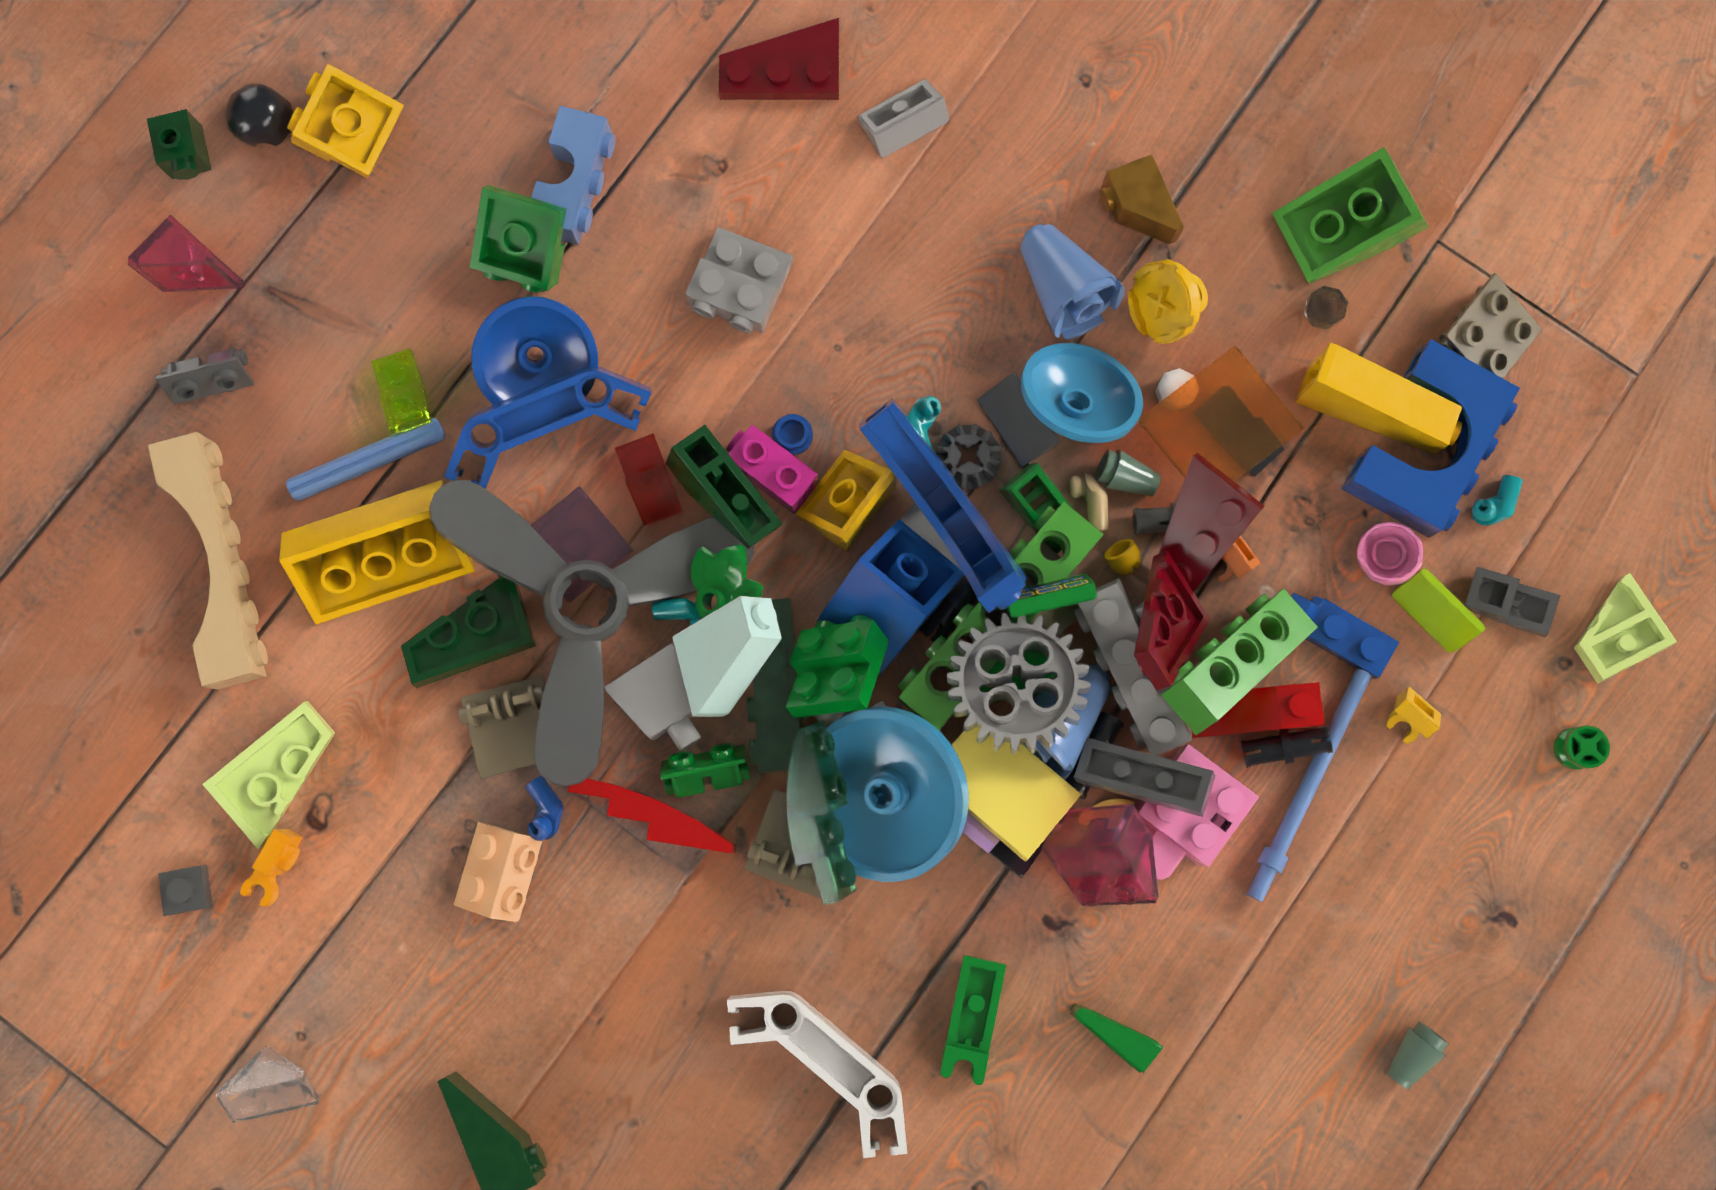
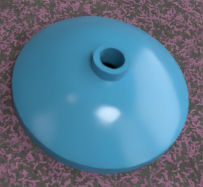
(1081, 393)

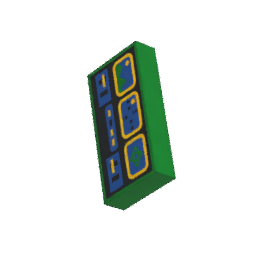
(1053, 595)

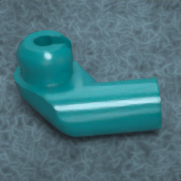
(923, 414)
(1501, 506)
(675, 609)

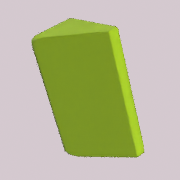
(1437, 610)

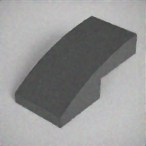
(1511, 603)

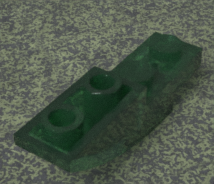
(813, 795)

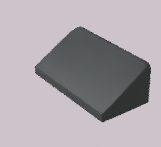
(1016, 423)

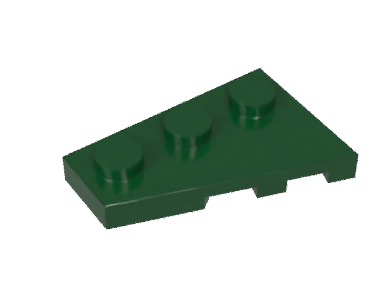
(475, 634)

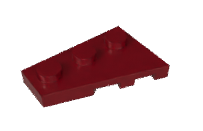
(1168, 624)

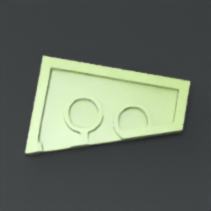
(270, 772)

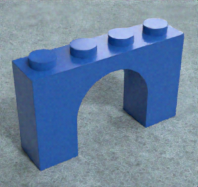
(1429, 498)

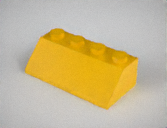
(370, 555)

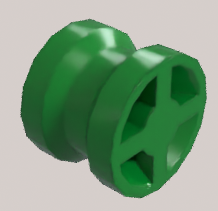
(1592, 747)

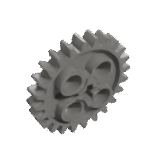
(1027, 720)

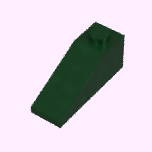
(721, 487)
(494, 1143)

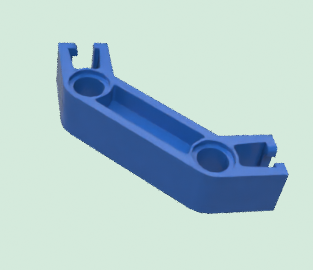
(542, 412)

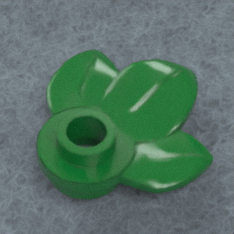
(721, 576)

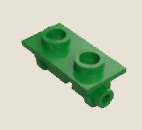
(686, 770)

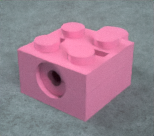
(1193, 836)

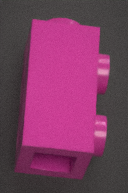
(772, 468)

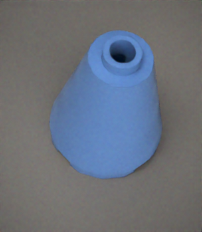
(1068, 282)
(1065, 752)

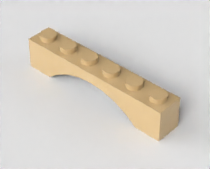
(227, 642)

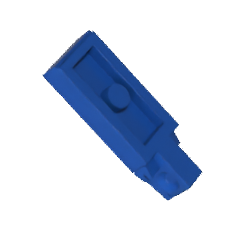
(1347, 636)

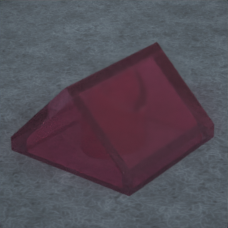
(180, 261)

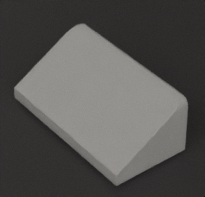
(904, 118)

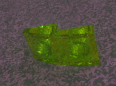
(402, 391)

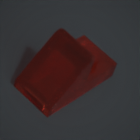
(648, 480)

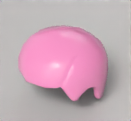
(1390, 553)

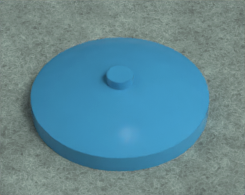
(901, 795)

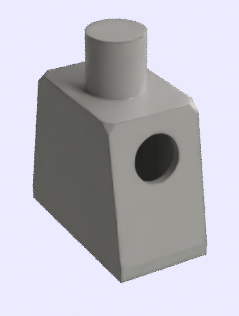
(657, 698)

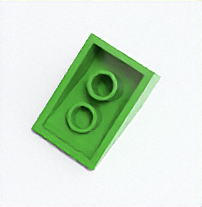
(1350, 217)

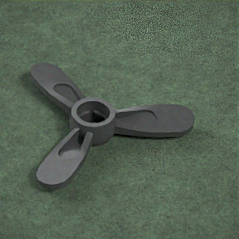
(574, 692)

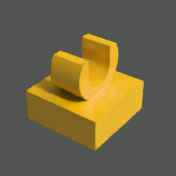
(1417, 713)

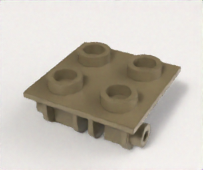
(1492, 328)
(503, 725)
(772, 850)

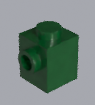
(179, 144)

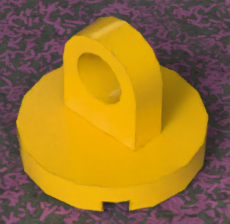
(1166, 301)

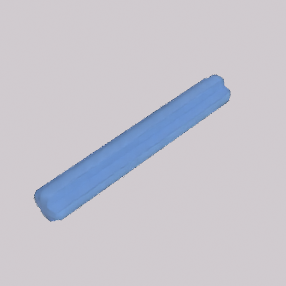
(364, 460)

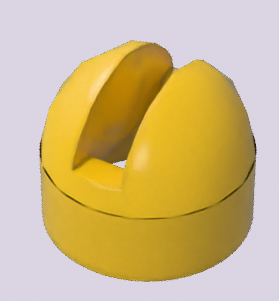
(1123, 556)

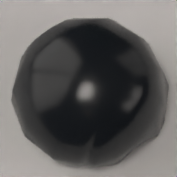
(258, 115)

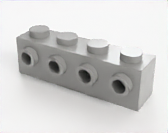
(1116, 633)

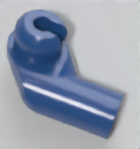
(548, 811)

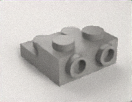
(738, 281)

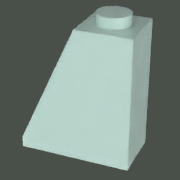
(726, 653)

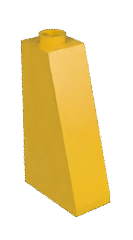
(1378, 400)

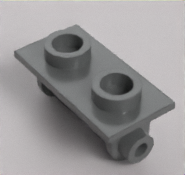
(194, 380)

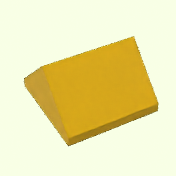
(847, 498)

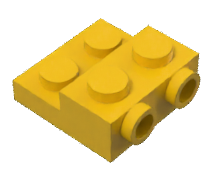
(344, 121)

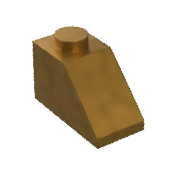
(1141, 200)

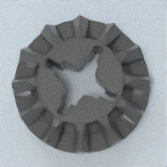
(988, 454)

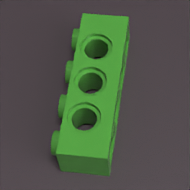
(1238, 662)

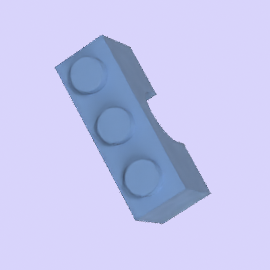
(585, 143)

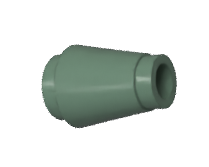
(1126, 474)
(1417, 1055)

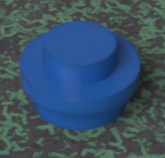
(793, 433)

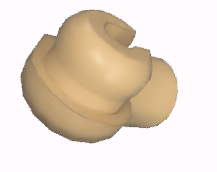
(1095, 497)

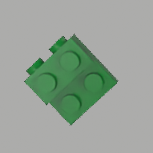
(518, 239)
(836, 667)

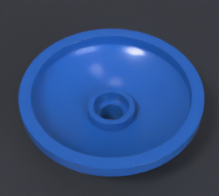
(527, 322)

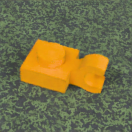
(275, 857)

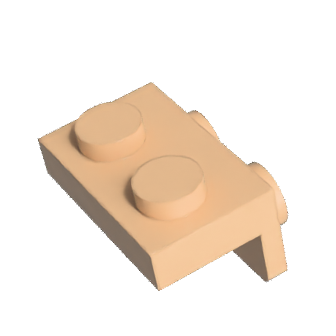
(497, 873)

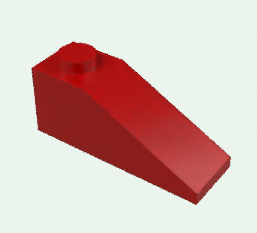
(1271, 710)

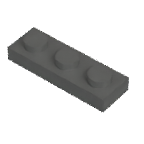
(1145, 777)

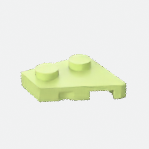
(1622, 632)

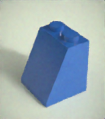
(896, 586)

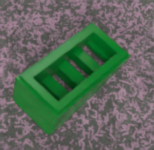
(1021, 503)
(1128, 1043)

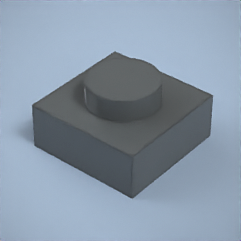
(185, 890)

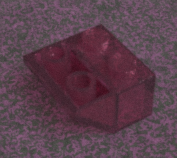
(1104, 855)

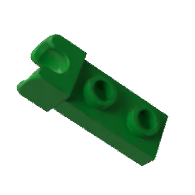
(973, 1016)

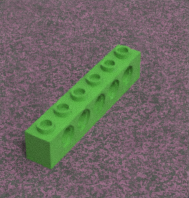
(1076, 540)

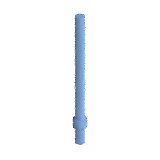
(1273, 857)

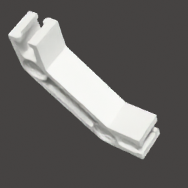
(830, 1057)

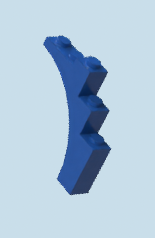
(957, 521)

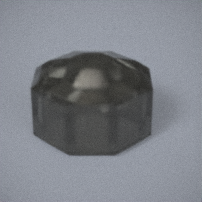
(1325, 307)

